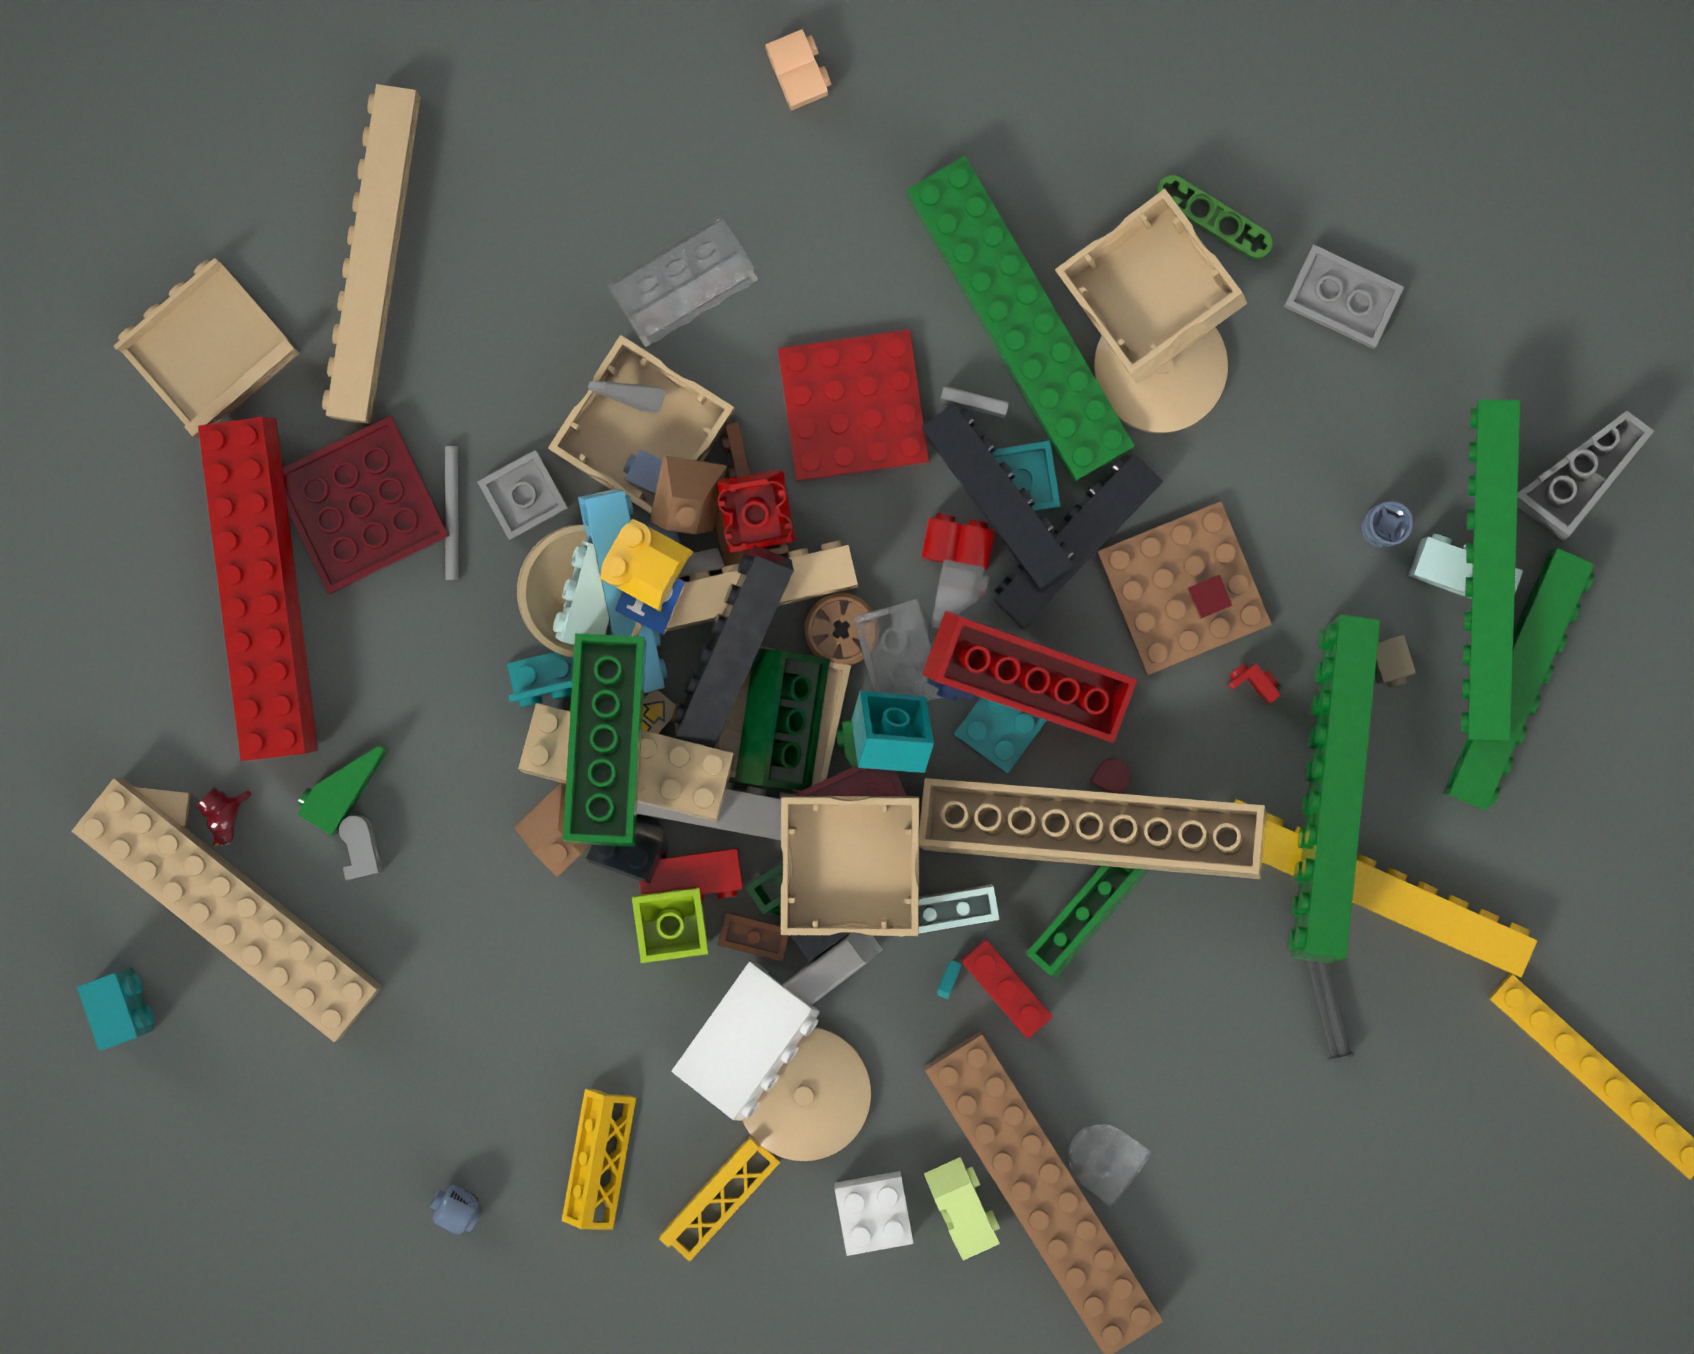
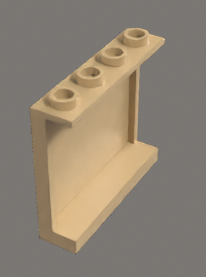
(206, 347)

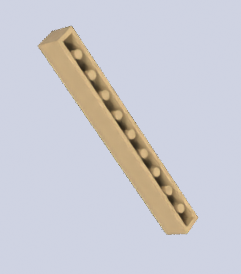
(372, 254)

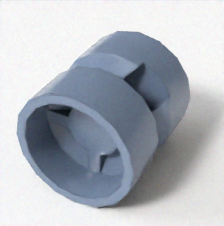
(1387, 524)

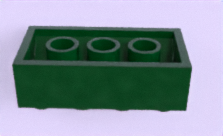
(782, 719)

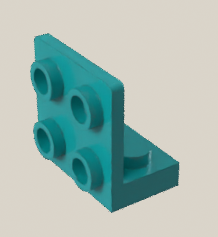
(540, 677)

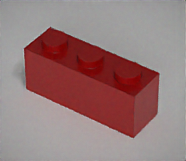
(710, 871)
(1006, 988)

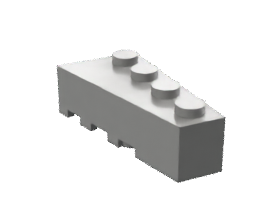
(1575, 484)

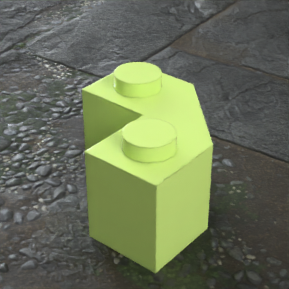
(961, 1208)

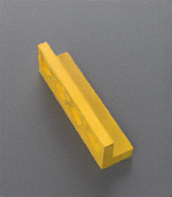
(592, 1160)
(710, 1190)

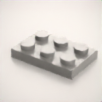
(1343, 296)

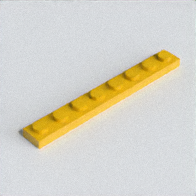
(1596, 1073)

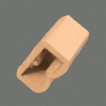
(797, 69)

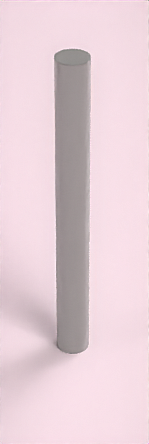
(451, 513)

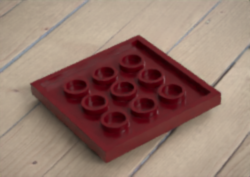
(361, 505)

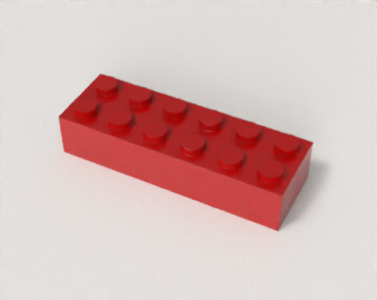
(1029, 677)

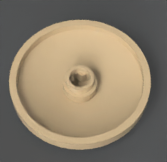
(1172, 394)
(543, 581)
(815, 1102)

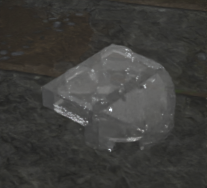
(1106, 1160)

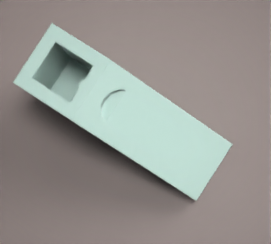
(585, 601)

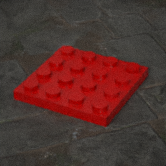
(853, 405)

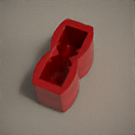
(957, 541)

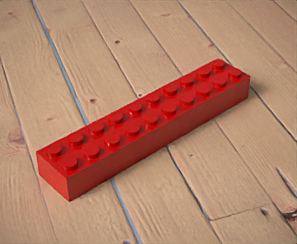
(258, 588)

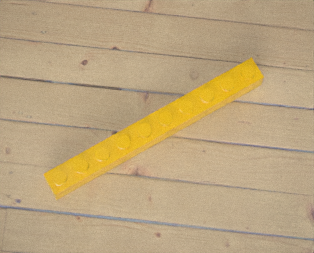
(1415, 905)

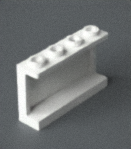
(746, 1042)

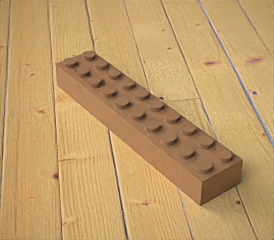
(1043, 1194)

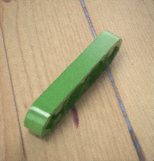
(1216, 213)

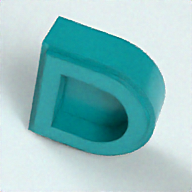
(948, 979)

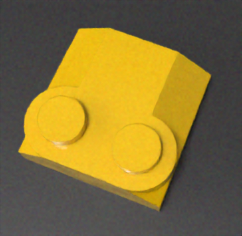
(644, 563)

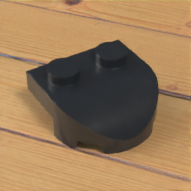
(636, 861)

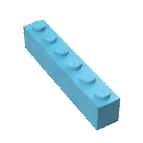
(603, 519)

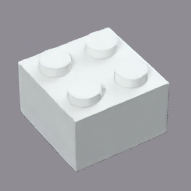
(873, 1213)

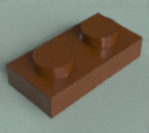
(734, 444)
(753, 936)

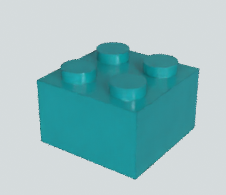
(892, 731)
(116, 1008)

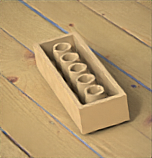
(812, 577)
(671, 771)

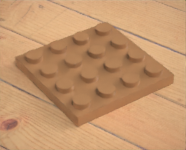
(1152, 580)

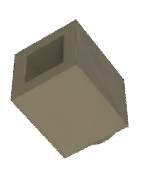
(1393, 661)

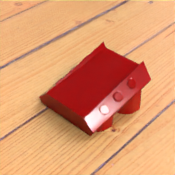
(755, 510)

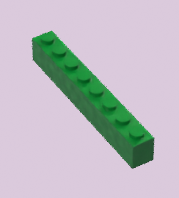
(1535, 643)

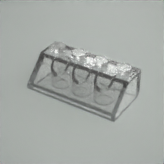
(684, 282)

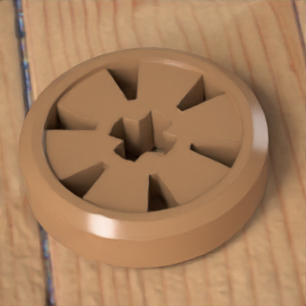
(820, 628)

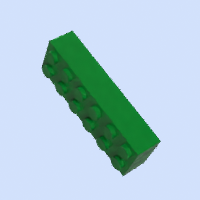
(604, 740)

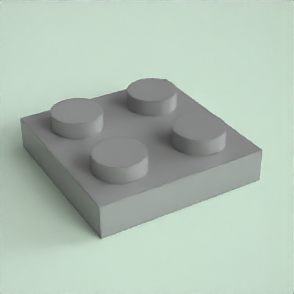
(523, 495)

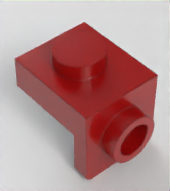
(1263, 683)

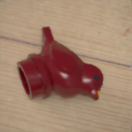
(221, 814)

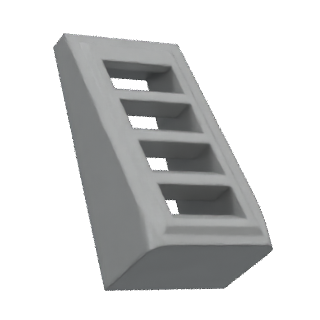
(638, 396)

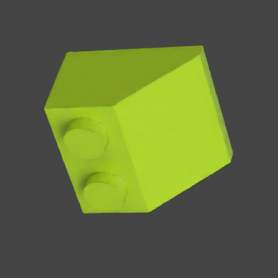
(670, 925)

